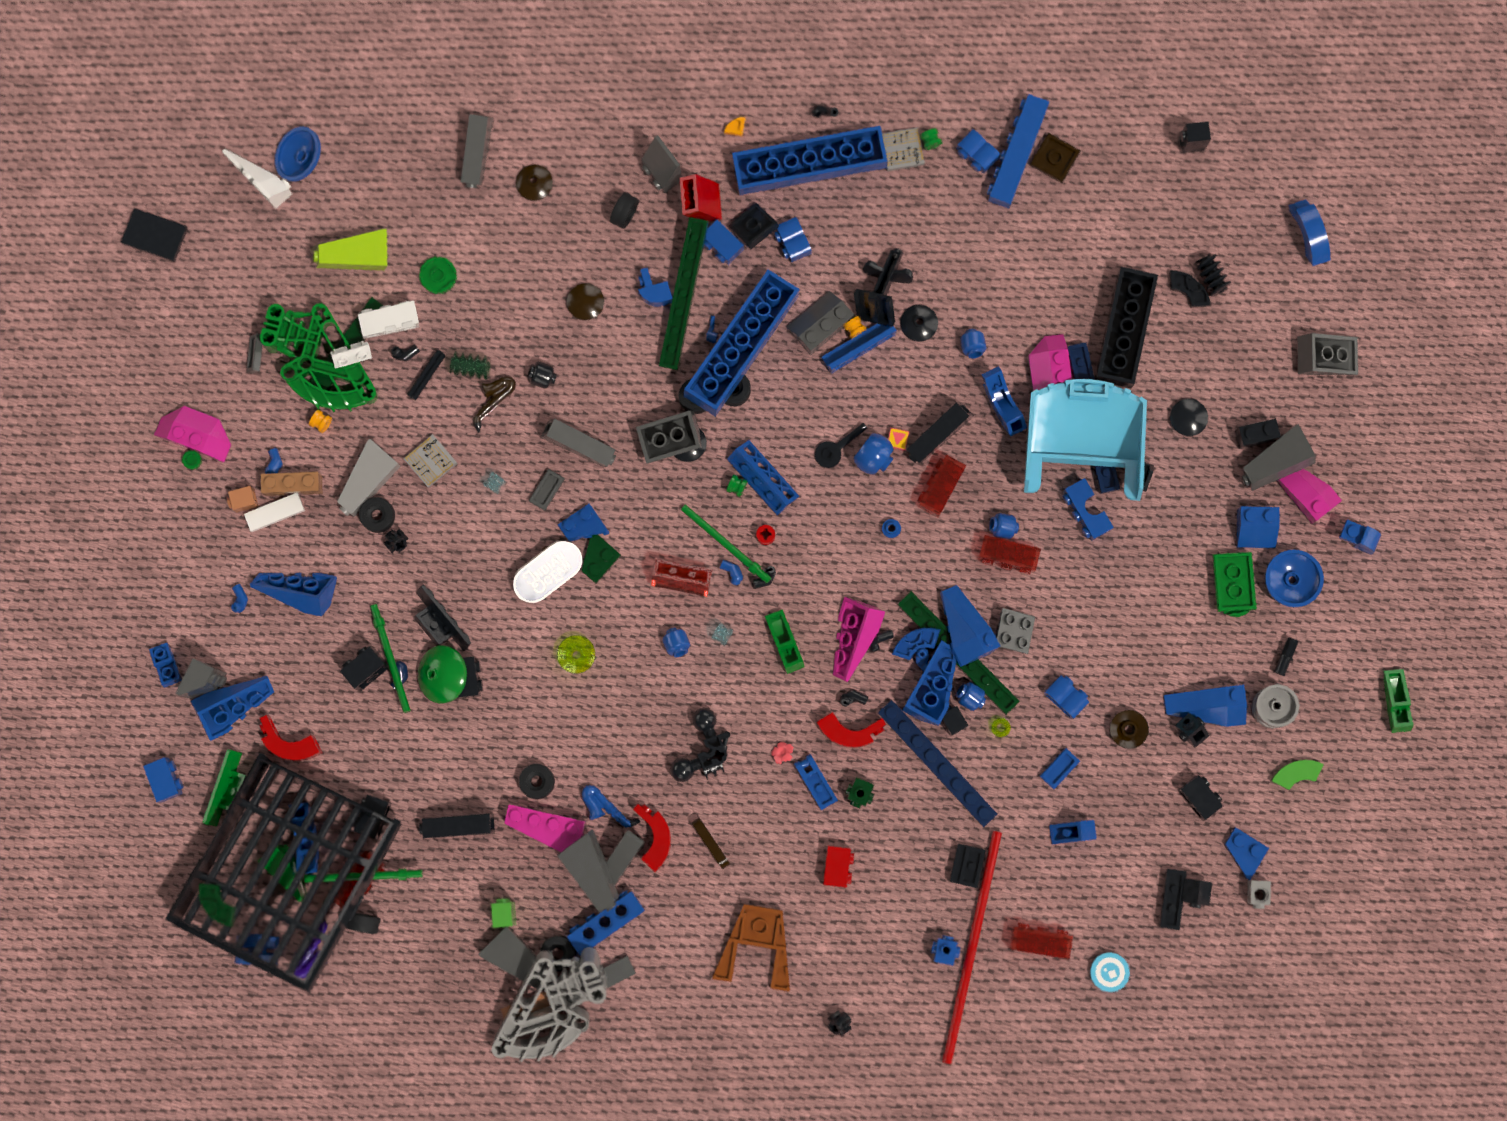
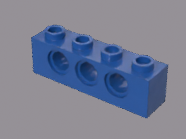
(577, 935)

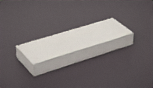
(274, 512)

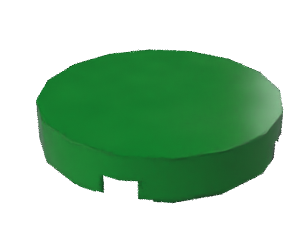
(438, 275)

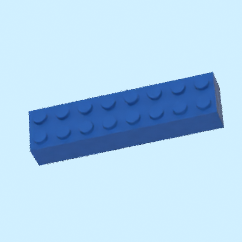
(809, 160)
(741, 343)

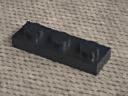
(1172, 899)

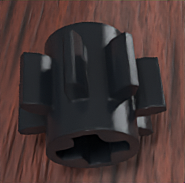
(395, 540)
(839, 1023)

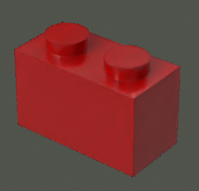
(837, 866)

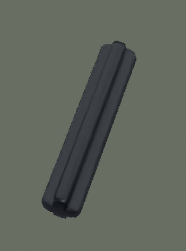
(426, 374)

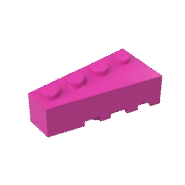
(547, 828)

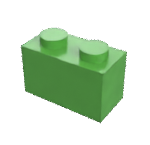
(503, 913)

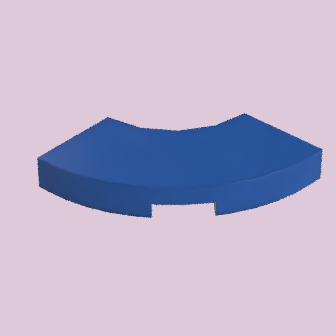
(916, 640)

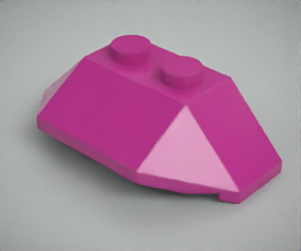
(1049, 362)
(196, 432)

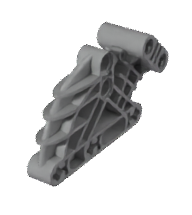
(584, 978)

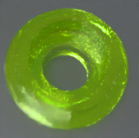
(1005, 723)

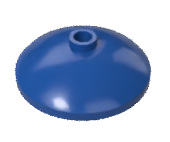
(297, 154)
(1303, 569)

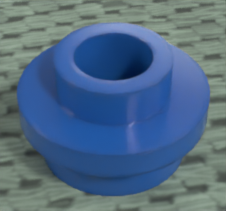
(887, 533)

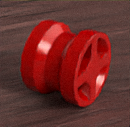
(765, 538)

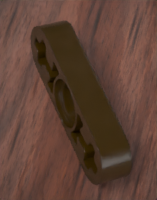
(710, 843)

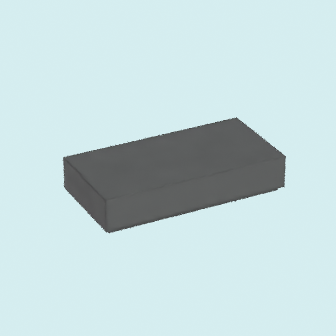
(254, 354)
(546, 489)

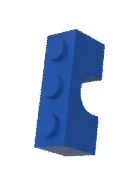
(1093, 525)

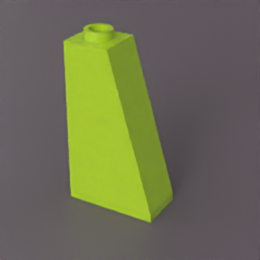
(357, 252)

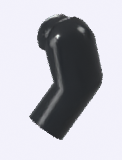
(825, 111)
(404, 355)

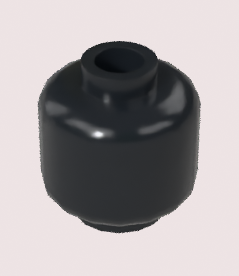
(541, 375)

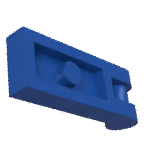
(816, 782)

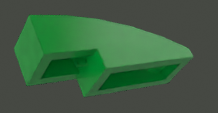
(784, 641)
(1397, 701)

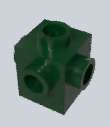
(863, 786)

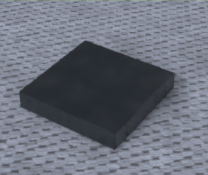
(753, 226)

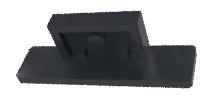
(437, 622)

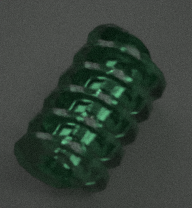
(470, 366)

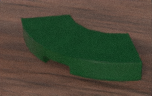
(214, 905)

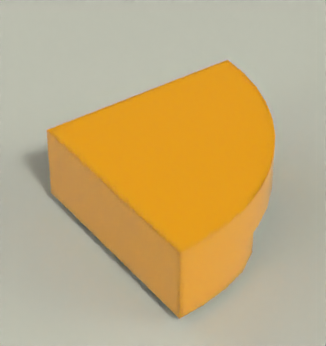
(735, 127)

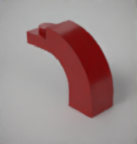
(846, 738)
(296, 751)
(661, 844)

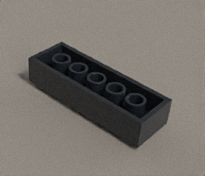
(1126, 327)

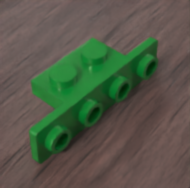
(225, 788)

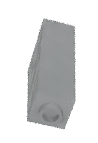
(367, 478)

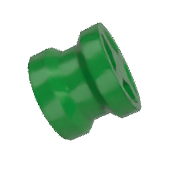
(931, 139)
(736, 485)

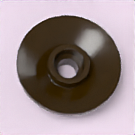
(537, 190)
(1138, 725)

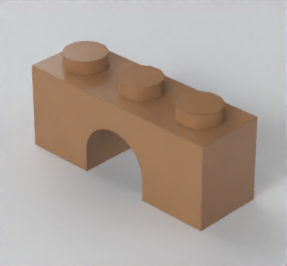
(281, 483)

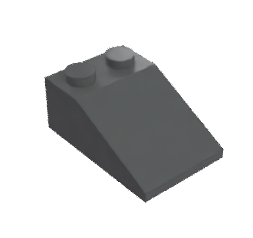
(661, 166)
(1327, 354)

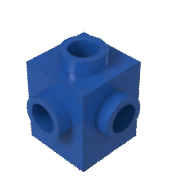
(945, 958)

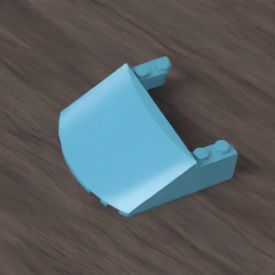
(1087, 426)

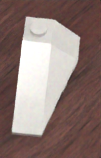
(268, 184)

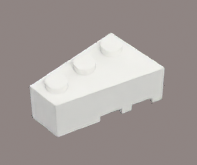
(388, 319)

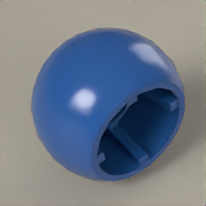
(874, 454)

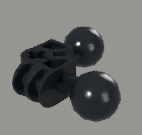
(683, 768)

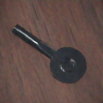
(829, 454)

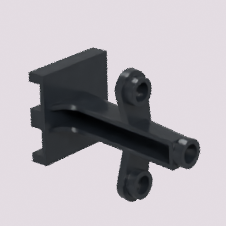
(876, 305)

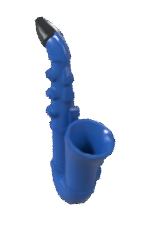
(596, 801)

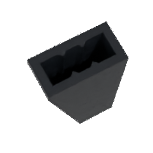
(939, 432)
(457, 826)

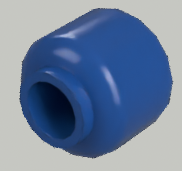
(973, 343)
(1003, 526)
(676, 642)
(971, 696)

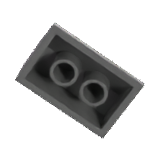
(820, 322)
(669, 436)
(200, 679)

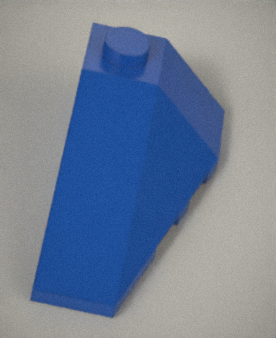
(305, 594)
(968, 630)
(932, 692)
(224, 706)
(1216, 706)

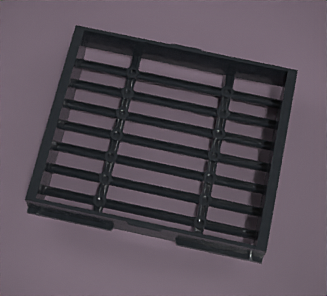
(234, 811)

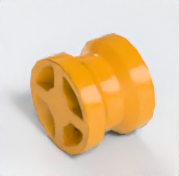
(854, 327)
(320, 421)

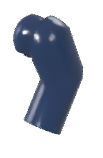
(403, 672)

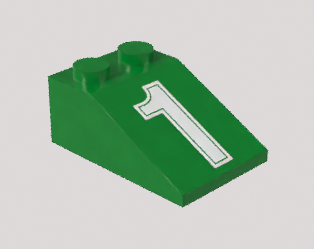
(289, 873)

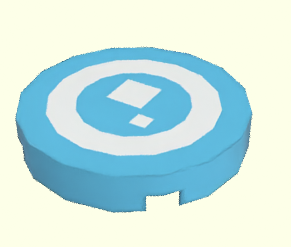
(1109, 972)

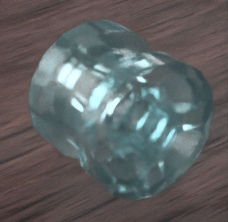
(494, 482)
(722, 634)

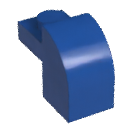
(654, 295)
(1362, 537)

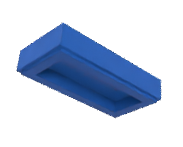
(1059, 768)

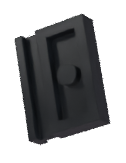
(967, 865)

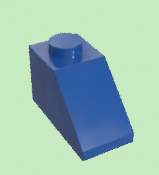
(1073, 832)

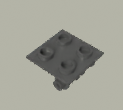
(1015, 630)

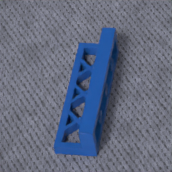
(857, 346)
(760, 479)

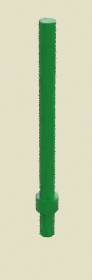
(753, 567)
(379, 624)
(401, 874)

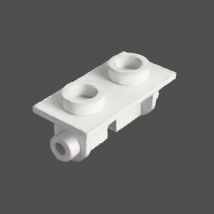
(357, 353)

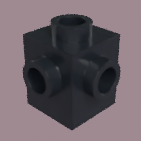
(1189, 727)

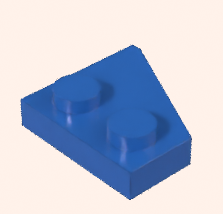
(583, 524)
(1246, 851)

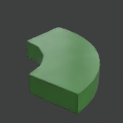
(1297, 771)

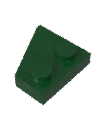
(599, 558)

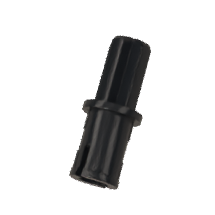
(1286, 656)

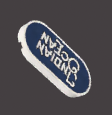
(547, 571)

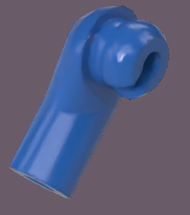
(276, 462)
(734, 570)

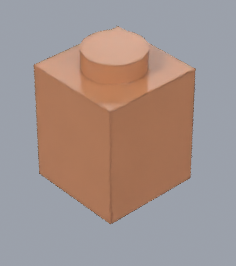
(242, 499)

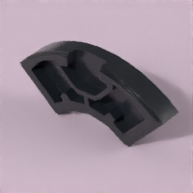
(1190, 288)

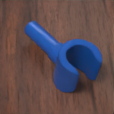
(711, 336)

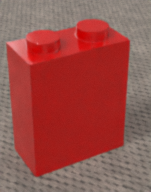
(700, 198)

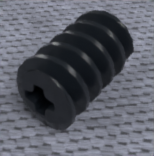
(1212, 274)

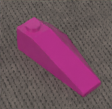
(858, 630)

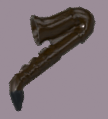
(499, 390)

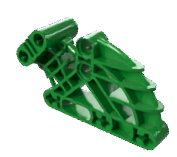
(286, 332)

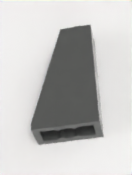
(476, 150)
(578, 443)
(1279, 460)
(624, 855)
(590, 871)
(511, 955)

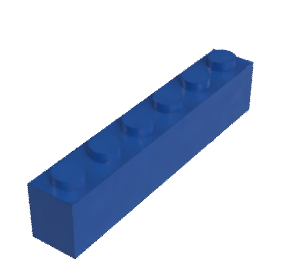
(1018, 152)

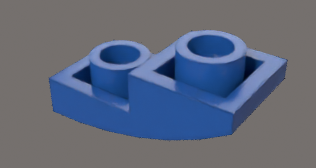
(165, 664)

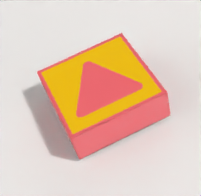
(898, 438)

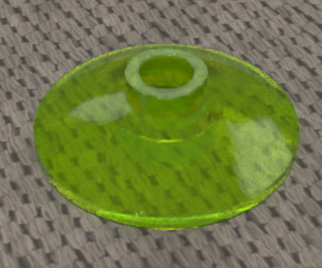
(576, 644)

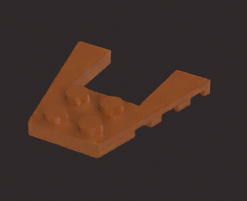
(758, 928)

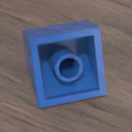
(1257, 527)

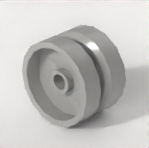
(1285, 701)

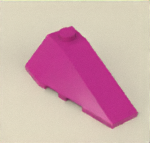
(1310, 494)

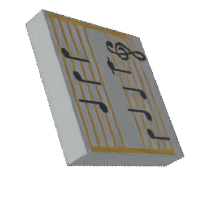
(903, 149)
(430, 461)

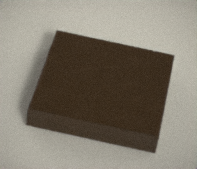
(1055, 158)

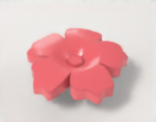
(782, 752)

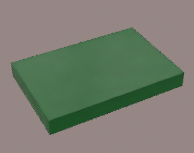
(1234, 582)

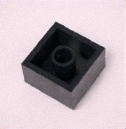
(364, 668)

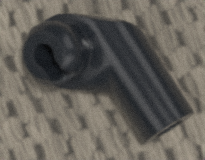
(758, 583)
(880, 637)
(853, 696)

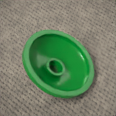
(449, 674)

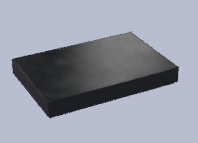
(154, 235)

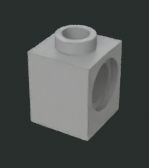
(1265, 887)

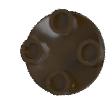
(585, 301)

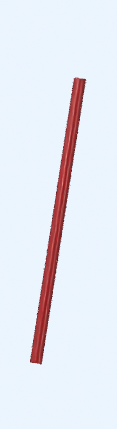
(972, 947)

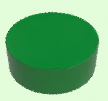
(192, 460)

